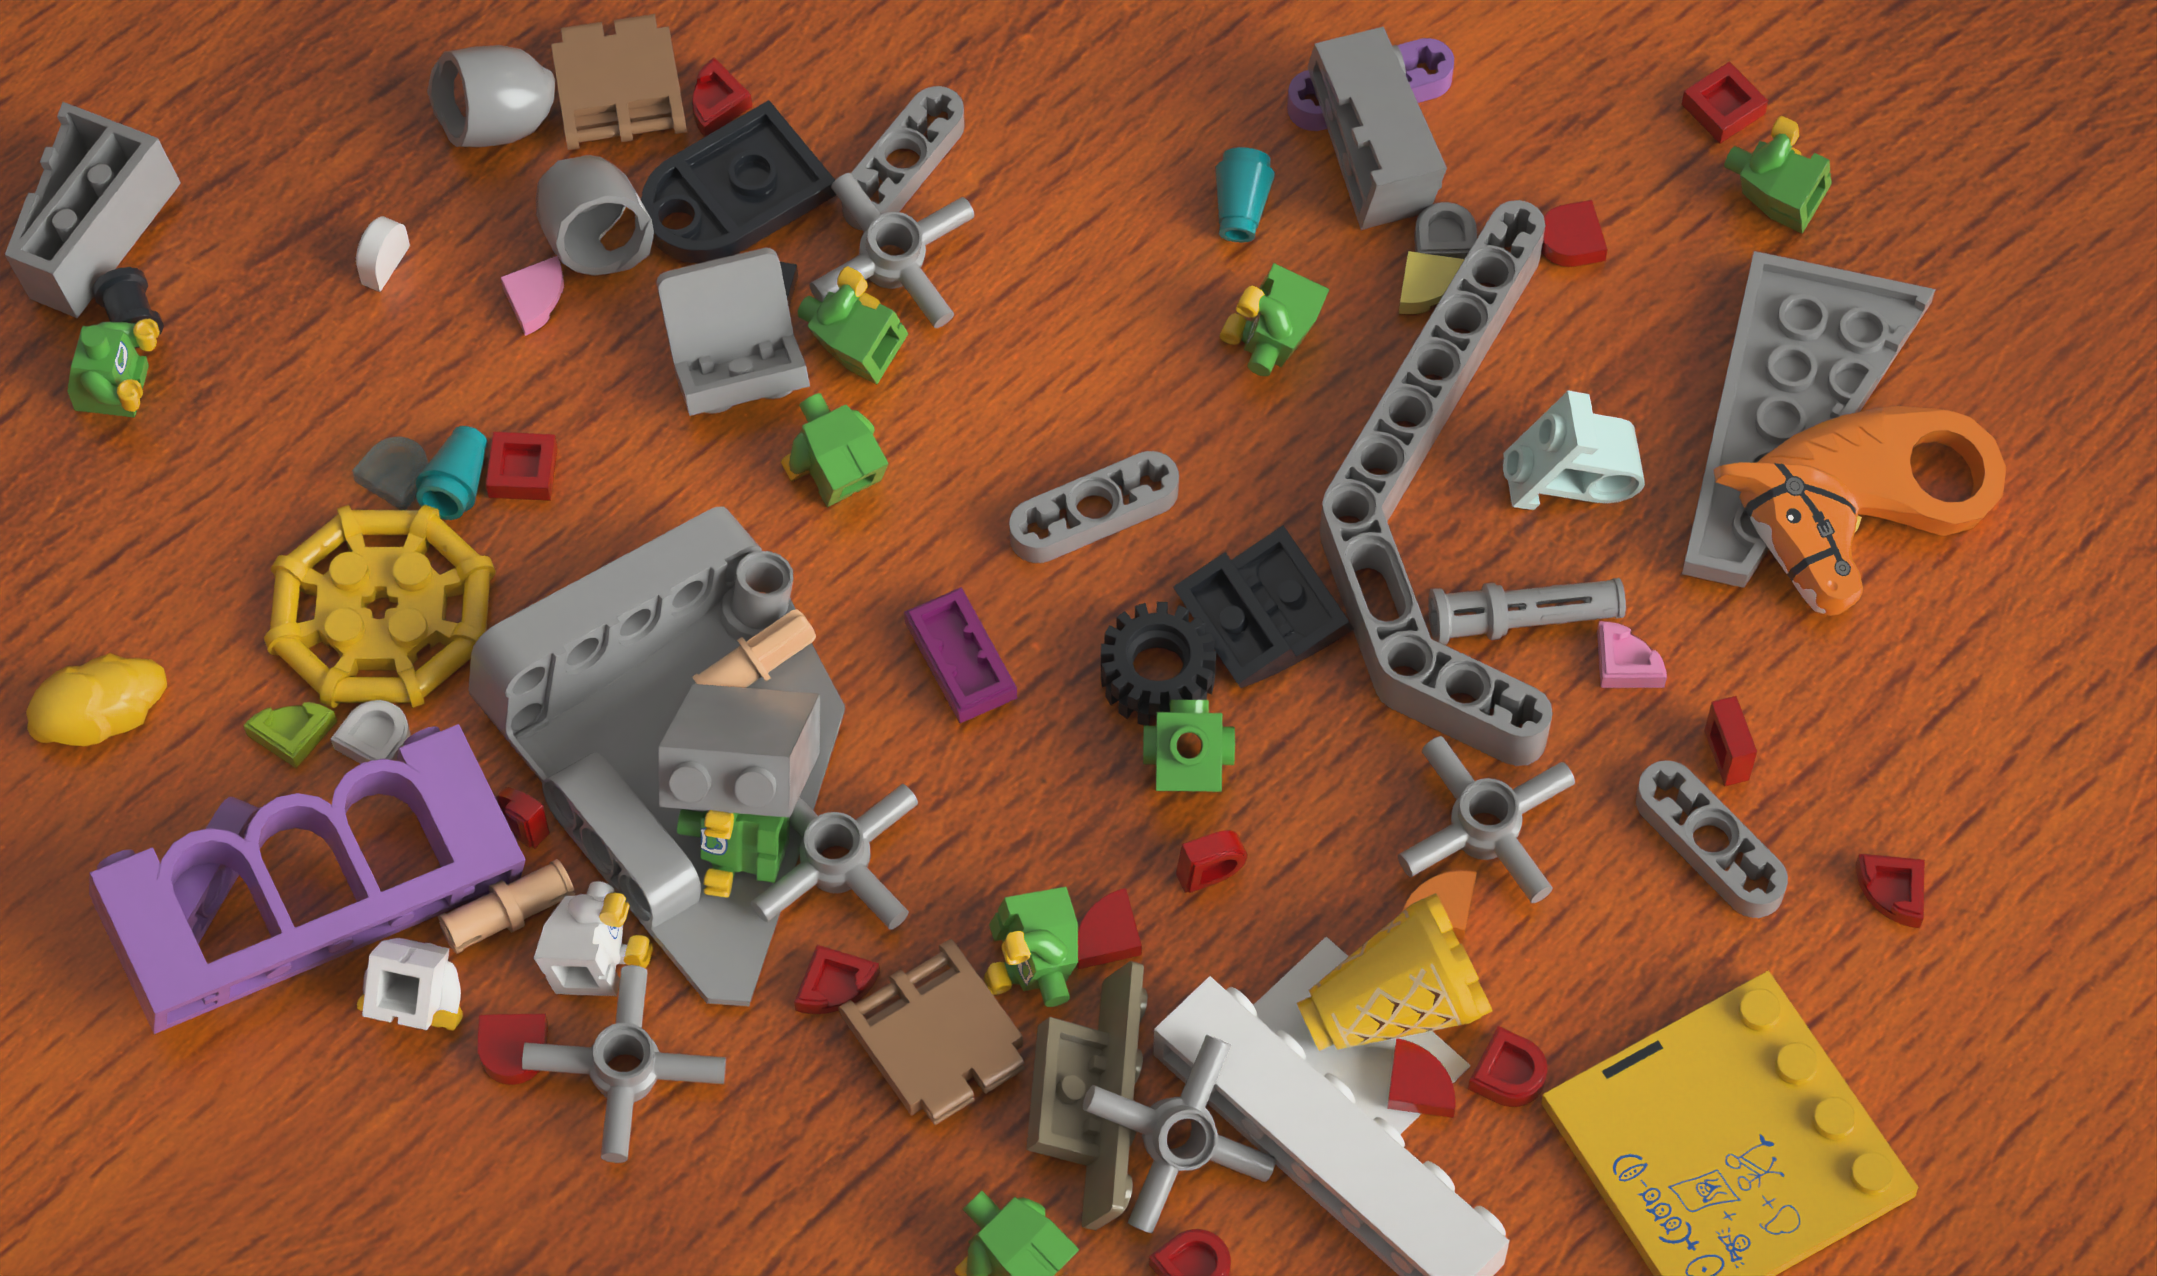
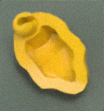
(95, 700)

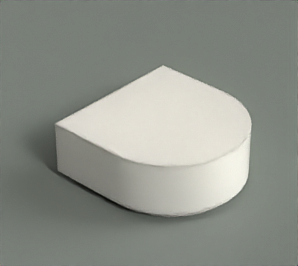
(380, 251)
(372, 732)

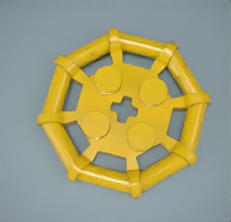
(371, 574)

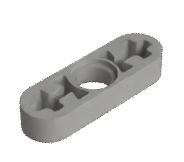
(907, 133)
(1084, 530)
(1729, 884)

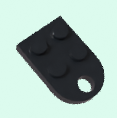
(735, 187)

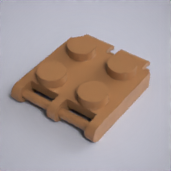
(617, 81)
(938, 1035)

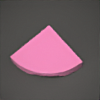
(534, 292)
(1627, 660)

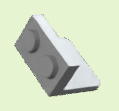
(731, 331)

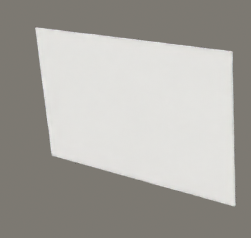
(1361, 1068)

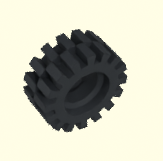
(1149, 632)

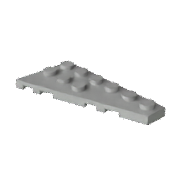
(1801, 354)

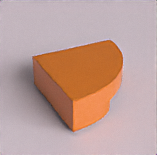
(1455, 893)

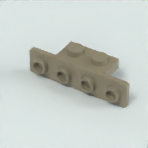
(1065, 1067)

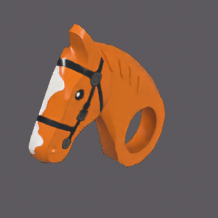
(1819, 480)

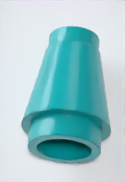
(1242, 192)
(453, 474)

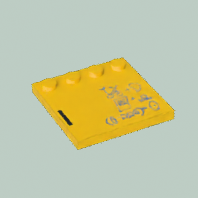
(1729, 1140)

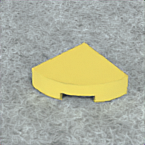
(1426, 281)

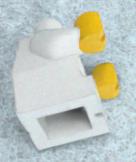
(585, 943)
(413, 984)

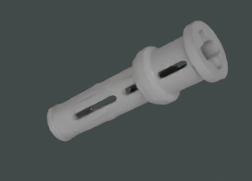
(1491, 606)

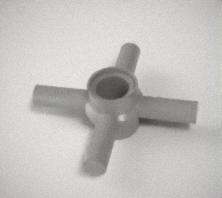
(901, 231)
(1486, 840)
(842, 873)
(624, 1088)
(1202, 1144)

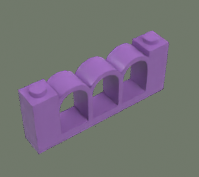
(431, 775)

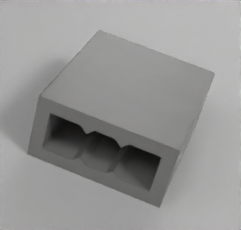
(739, 750)

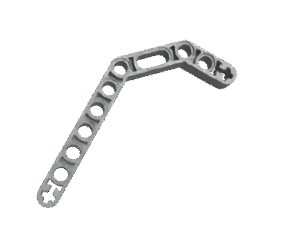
(1375, 497)

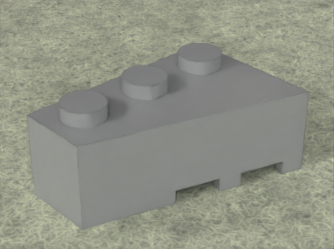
(1376, 127)
(88, 209)

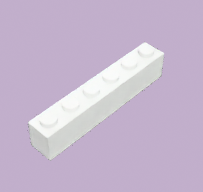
(1328, 1143)

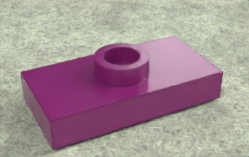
(960, 655)

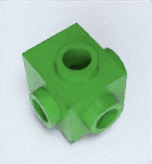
(1194, 773)

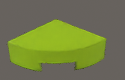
(291, 730)

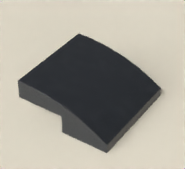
(1264, 608)

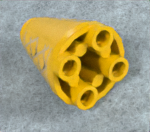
(1397, 984)

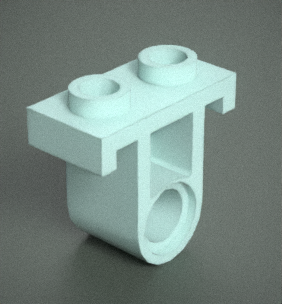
(1574, 456)

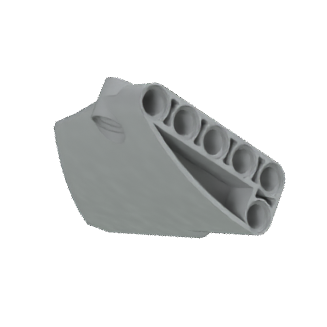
(589, 694)

